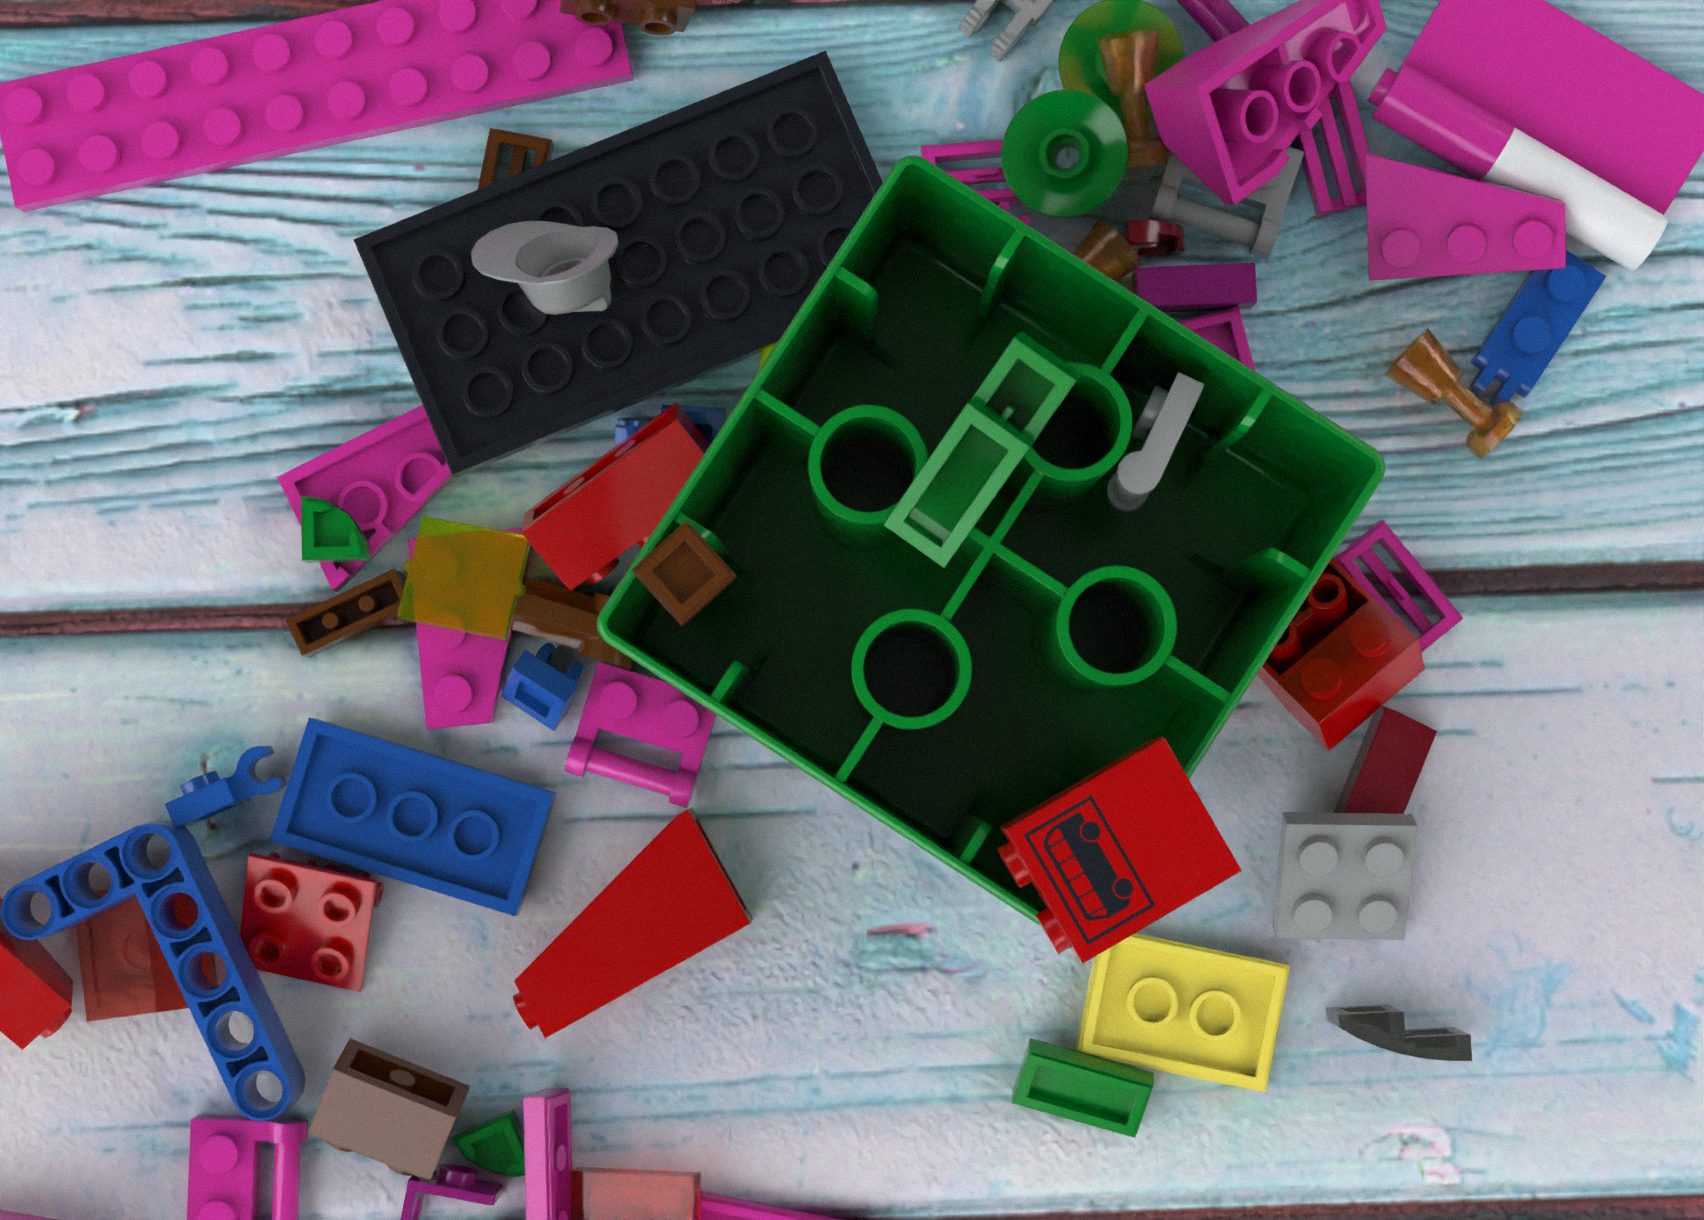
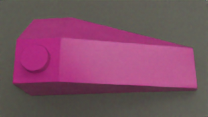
(1251, 93)

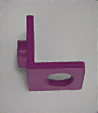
(450, 1182)

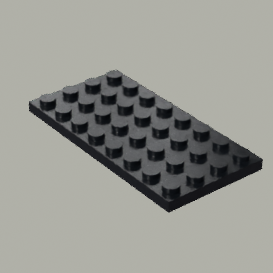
(719, 239)

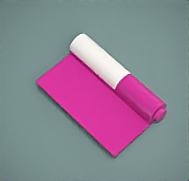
(1549, 111)

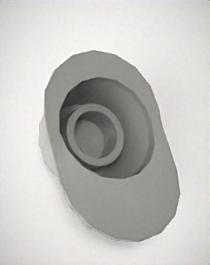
(553, 263)

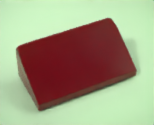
(1386, 764)

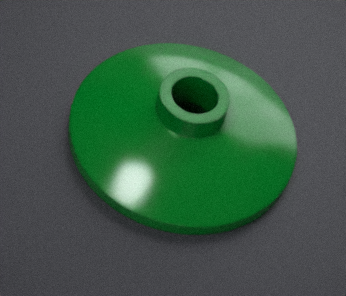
(1079, 55)
(1047, 127)

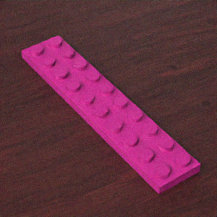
(291, 91)

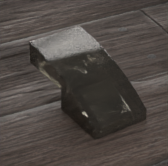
(1386, 1029)

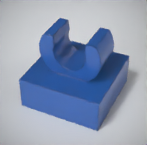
(541, 688)

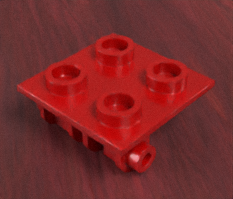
(308, 920)

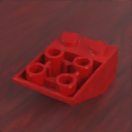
(1340, 658)

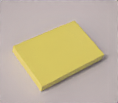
(1184, 1010)

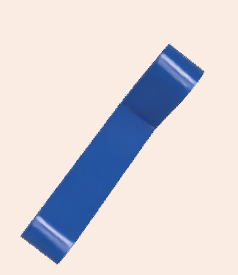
(183, 947)

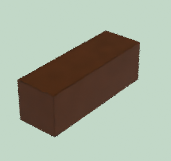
(348, 614)

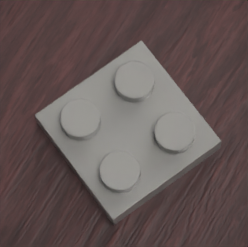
(1344, 875)

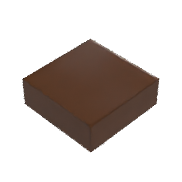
(684, 573)

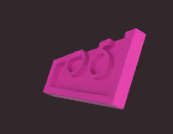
(1455, 225)
(375, 479)
(461, 671)

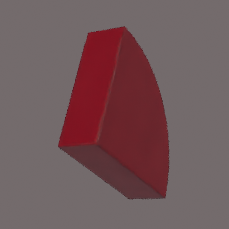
(1154, 237)

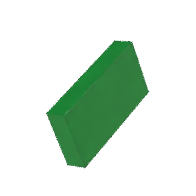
(1082, 1087)

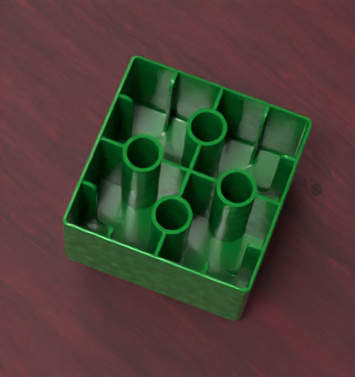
(1056, 619)

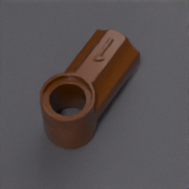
(567, 619)

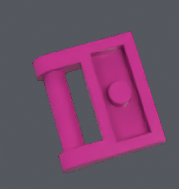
(645, 712)
(227, 1162)

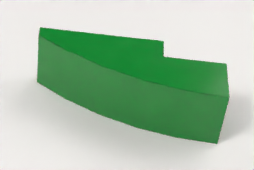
(982, 449)

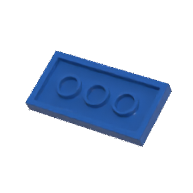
(413, 816)

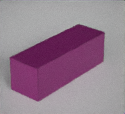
(1197, 287)

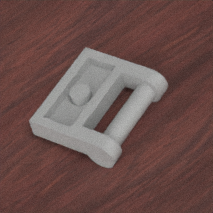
(1269, 198)
(1159, 431)

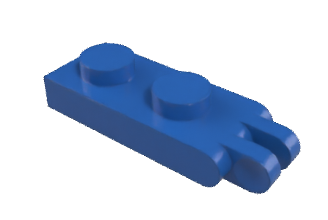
(1534, 328)

